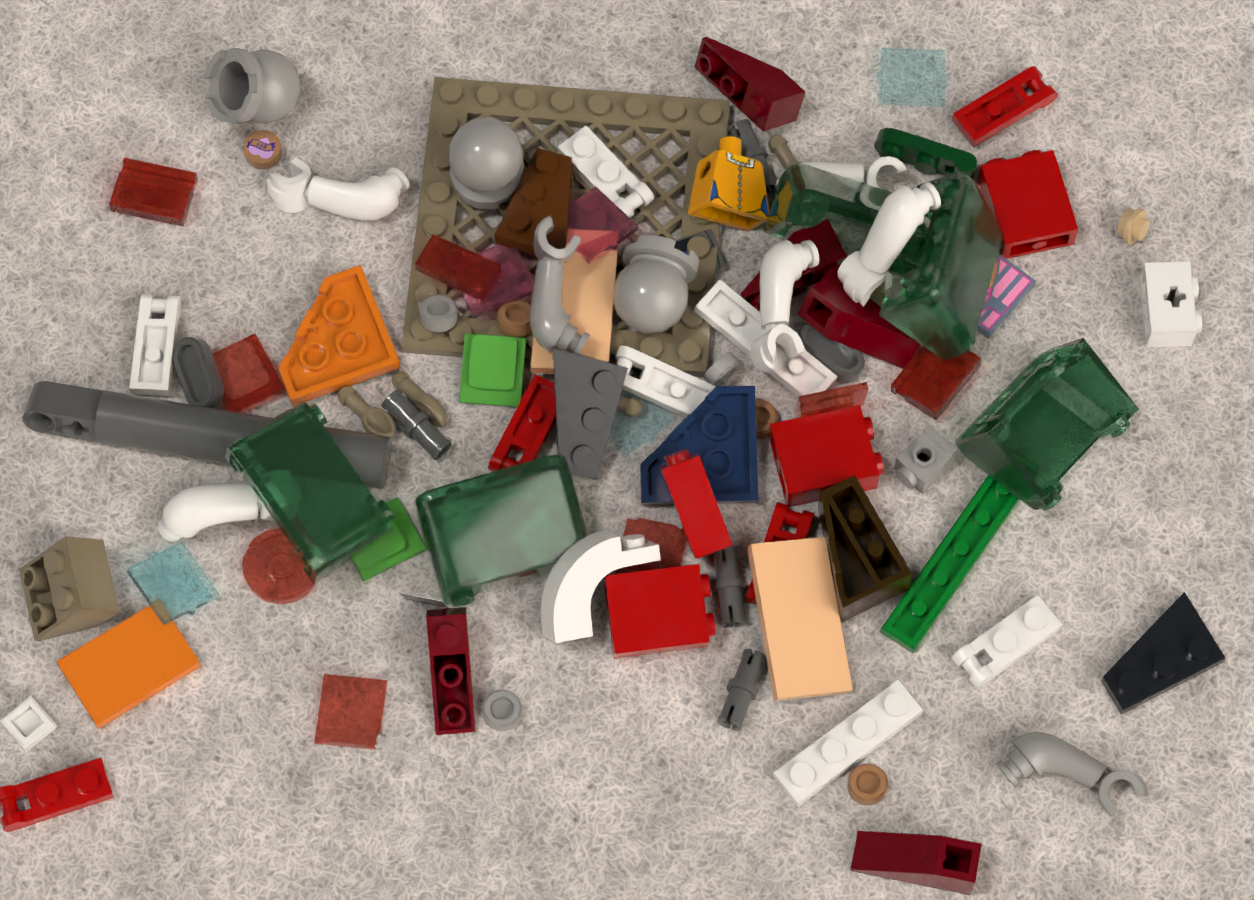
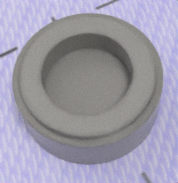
(438, 313)
(722, 369)
(502, 710)

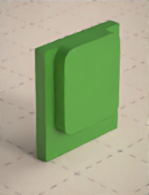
(492, 370)
(394, 548)

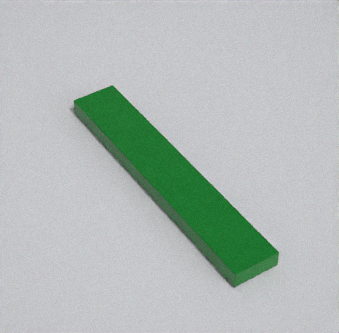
(949, 565)

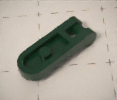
(924, 154)

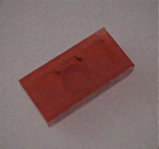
(457, 267)

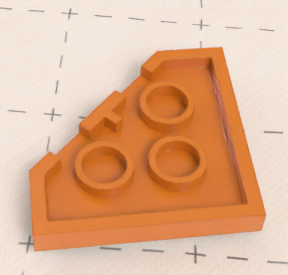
(338, 340)

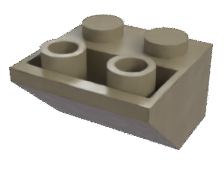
(69, 588)

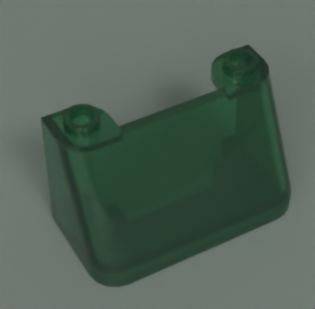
(810, 193)
(953, 273)
(1047, 422)
(310, 489)
(499, 525)

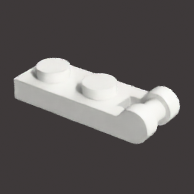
(602, 169)
(154, 345)
(662, 383)
(1008, 641)

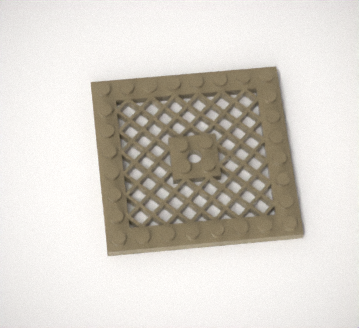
(561, 108)

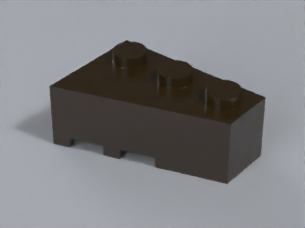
(860, 550)

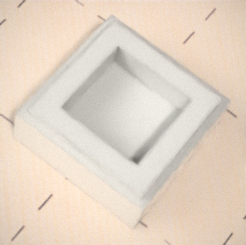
(28, 723)

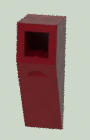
(750, 84)
(830, 258)
(851, 324)
(450, 670)
(918, 859)

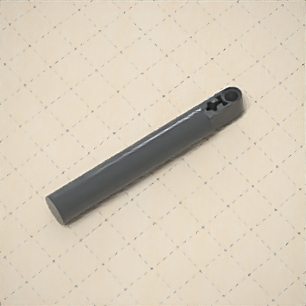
(175, 426)

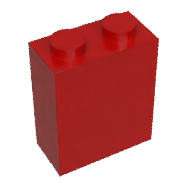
(1028, 203)
(823, 451)
(695, 503)
(658, 610)

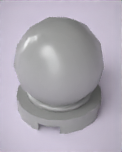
(251, 86)
(485, 162)
(653, 285)

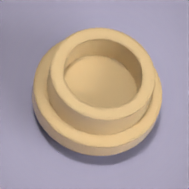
(1133, 225)

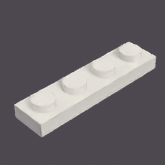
(742, 325)
(847, 743)

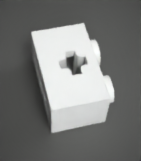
(1163, 323)

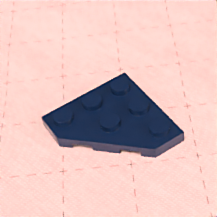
(723, 437)

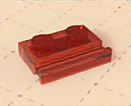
(153, 192)
(934, 382)

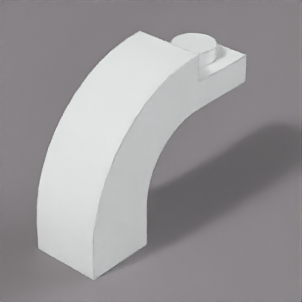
(577, 574)

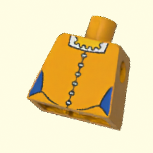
(730, 188)

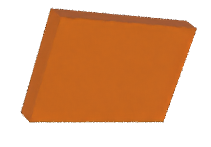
(127, 665)

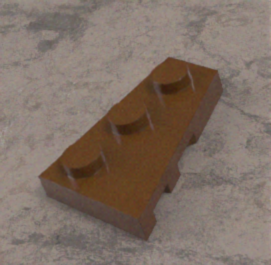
(540, 194)

